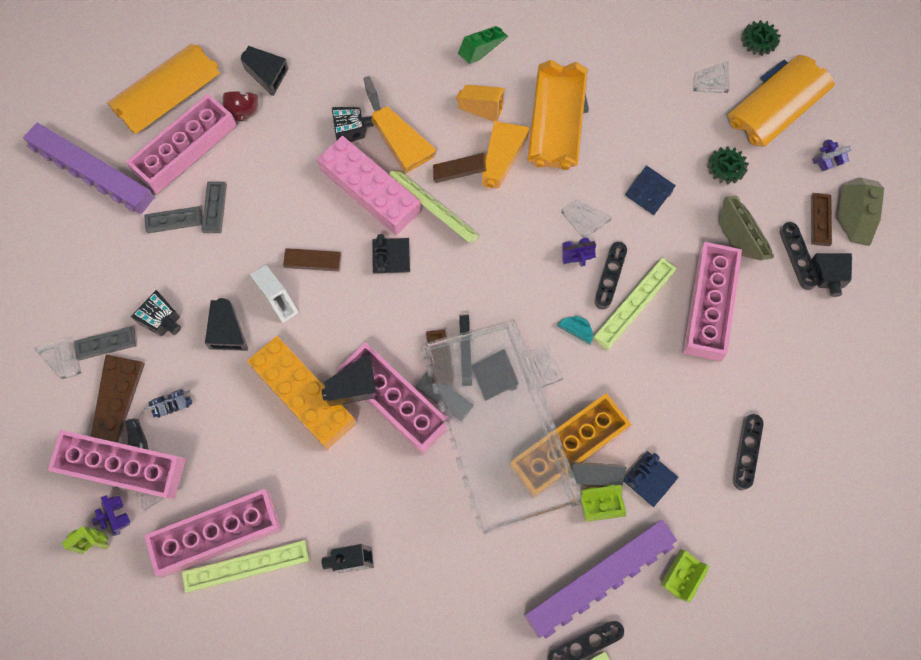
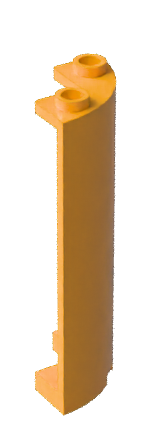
(163, 88)
(781, 100)
(557, 115)

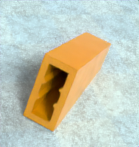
(402, 140)
(503, 151)

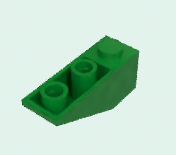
(479, 44)

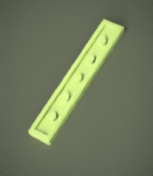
(435, 207)
(634, 304)
(245, 566)

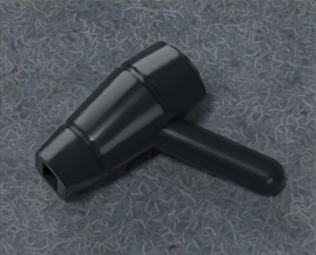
(135, 434)

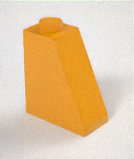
(482, 101)

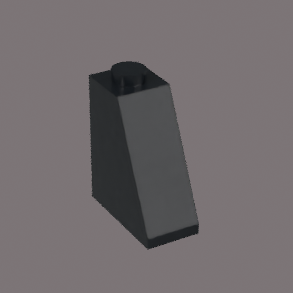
(265, 68)
(224, 327)
(351, 384)

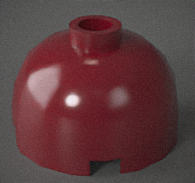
(240, 105)

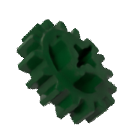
(759, 36)
(728, 165)

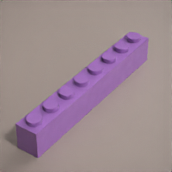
(89, 168)
(600, 579)

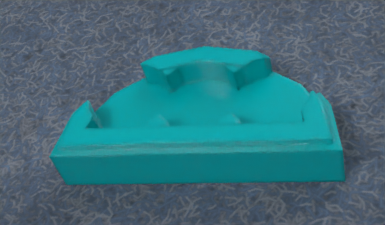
(577, 327)

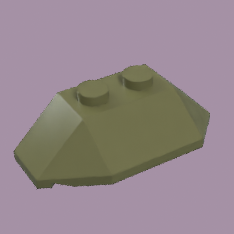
(861, 209)
(743, 230)

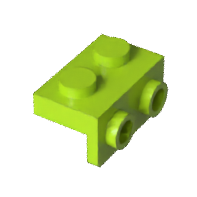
(602, 503)
(84, 539)
(684, 576)

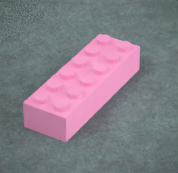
(181, 143)
(369, 185)
(712, 302)
(401, 403)
(117, 464)
(212, 533)

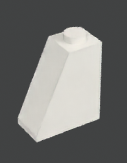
(274, 293)

